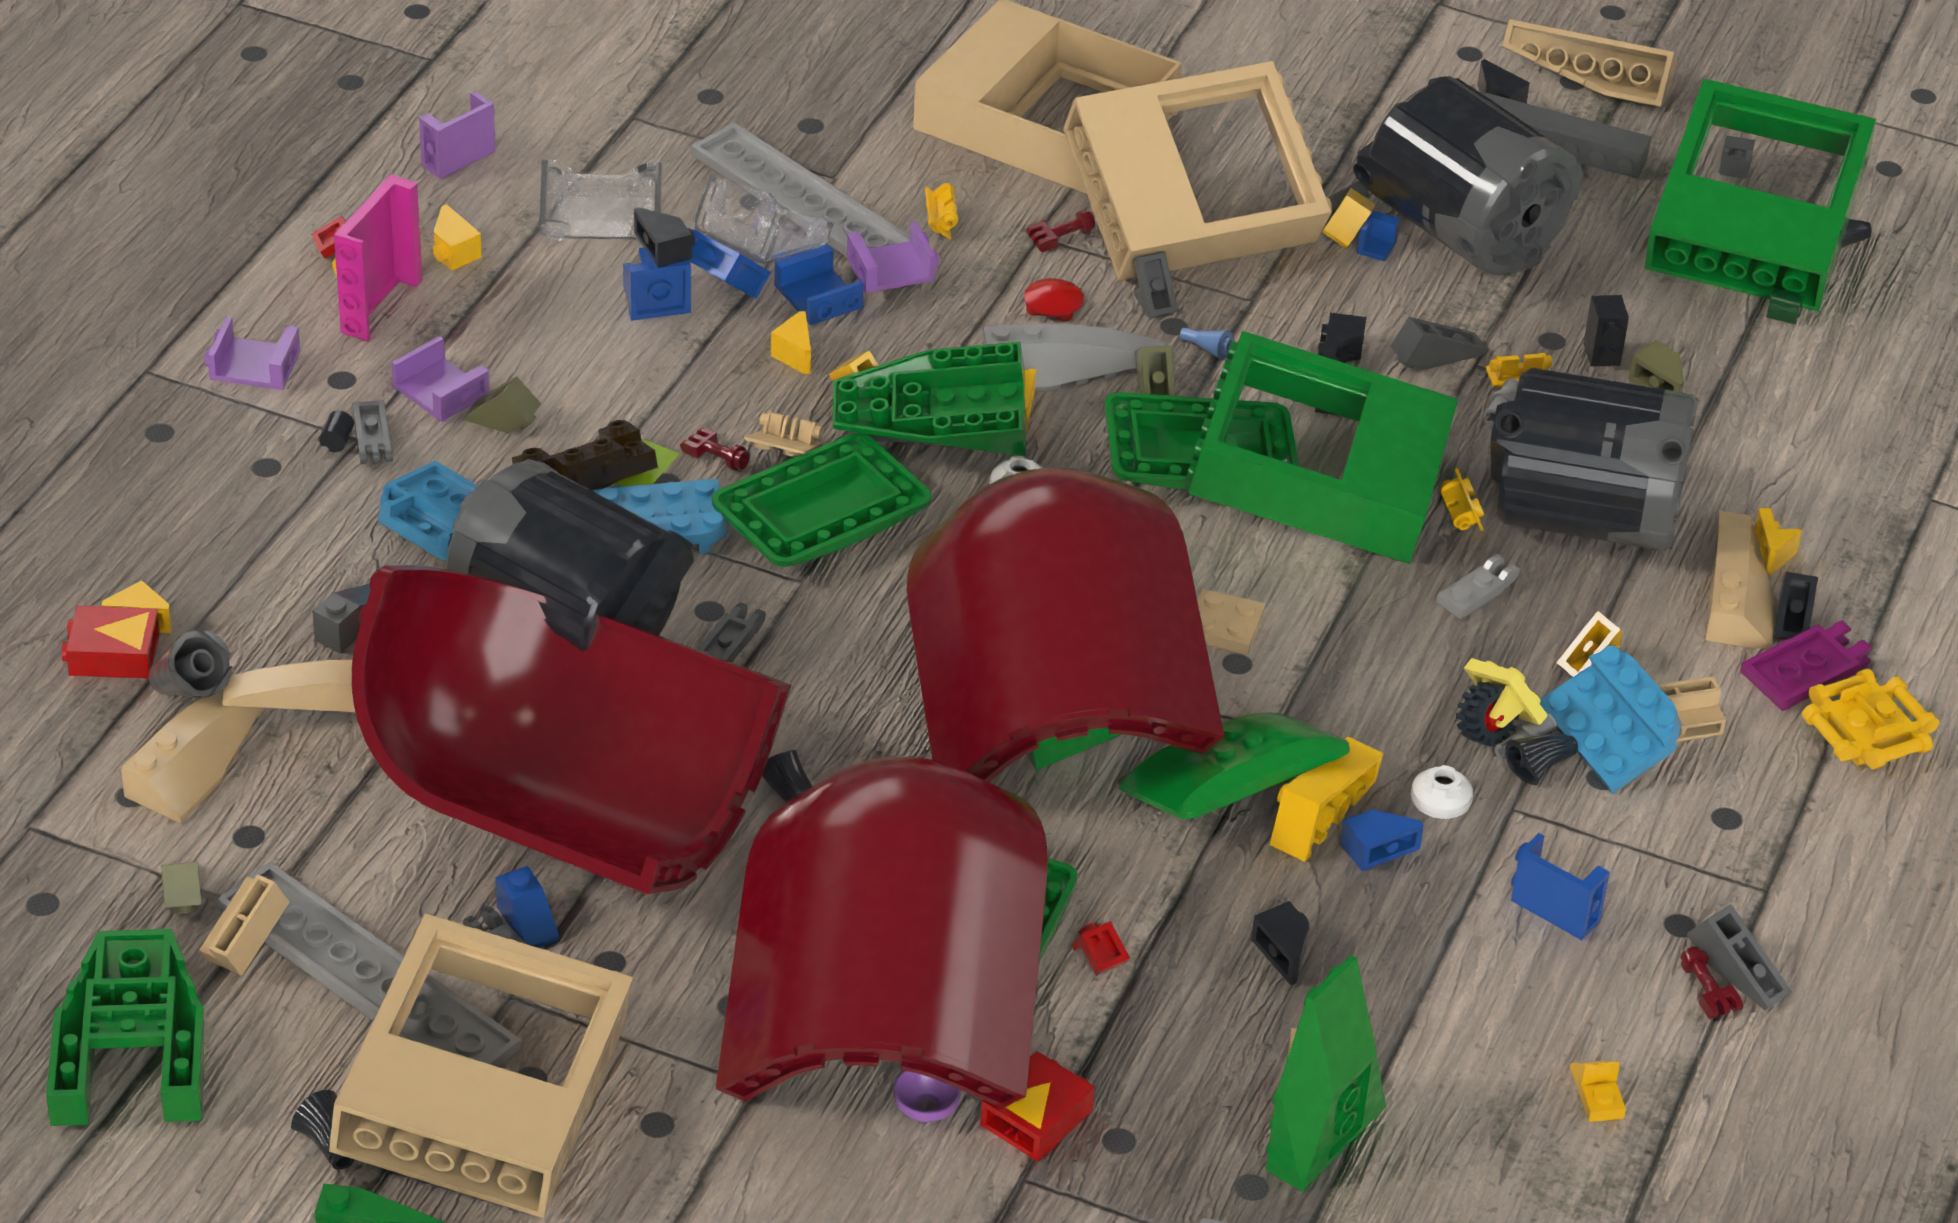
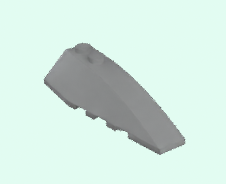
(1071, 351)

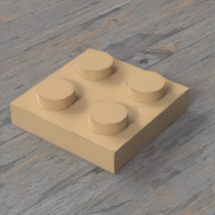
(1229, 620)

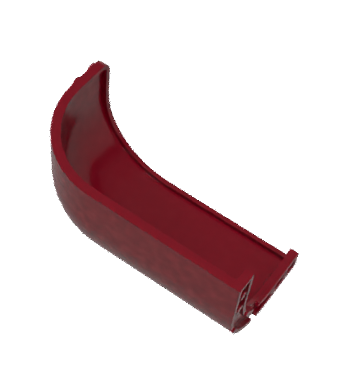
(1057, 615)
(591, 756)
(890, 927)

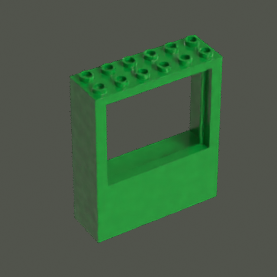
(1750, 236)
(1388, 468)

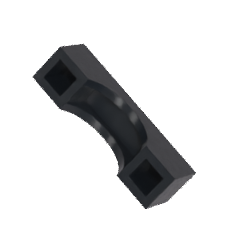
(1342, 339)

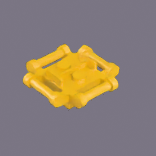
(1867, 721)

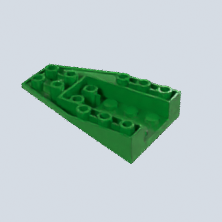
(941, 397)
(1328, 1082)

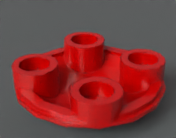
(1053, 298)

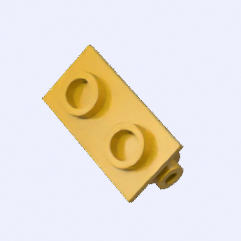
(941, 209)
(1509, 367)
(1458, 501)

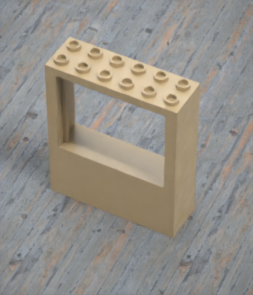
(1004, 68)
(1144, 190)
(464, 1118)

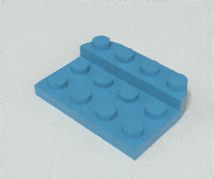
(425, 506)
(675, 507)
(1616, 717)

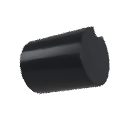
(336, 431)

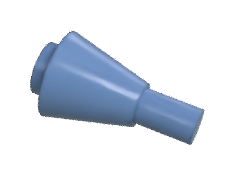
(1213, 341)

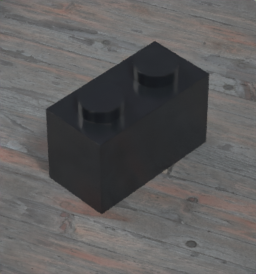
(1606, 330)

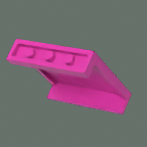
(377, 252)

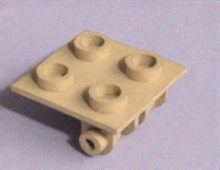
(777, 430)

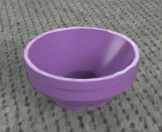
(914, 1087)

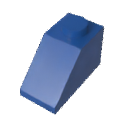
(1379, 837)
(525, 907)

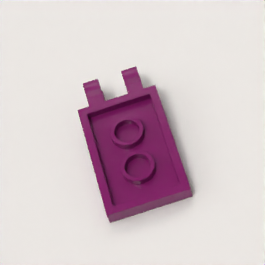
(1805, 661)

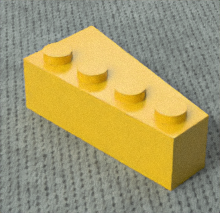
(1322, 797)

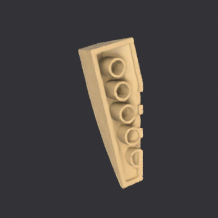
(1598, 63)
(1740, 590)
(294, 686)
(188, 757)

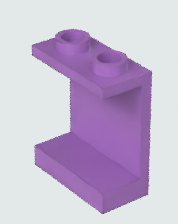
(458, 141)
(893, 264)
(252, 360)
(436, 382)

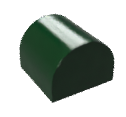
(1785, 306)

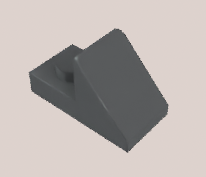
(1736, 157)
(1155, 284)

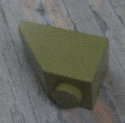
(1657, 368)
(1155, 370)
(505, 407)
(181, 887)

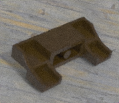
(610, 458)

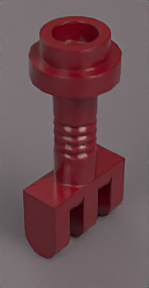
(1046, 237)
(706, 441)
(1715, 998)

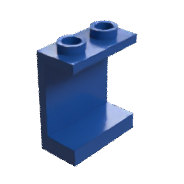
(728, 265)
(814, 287)
(1556, 894)

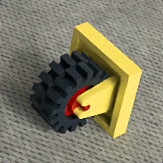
(1495, 702)

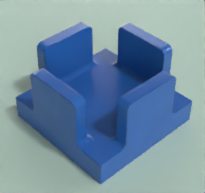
(656, 290)

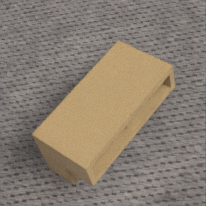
(1697, 707)
(245, 924)

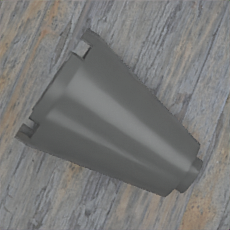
(192, 666)

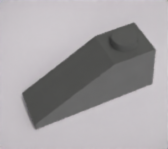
(1434, 344)
(337, 617)
(1739, 957)

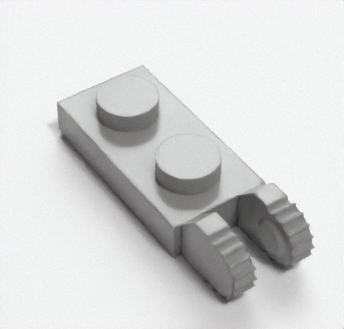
(1477, 587)

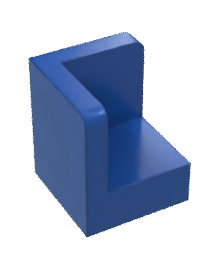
(1378, 236)

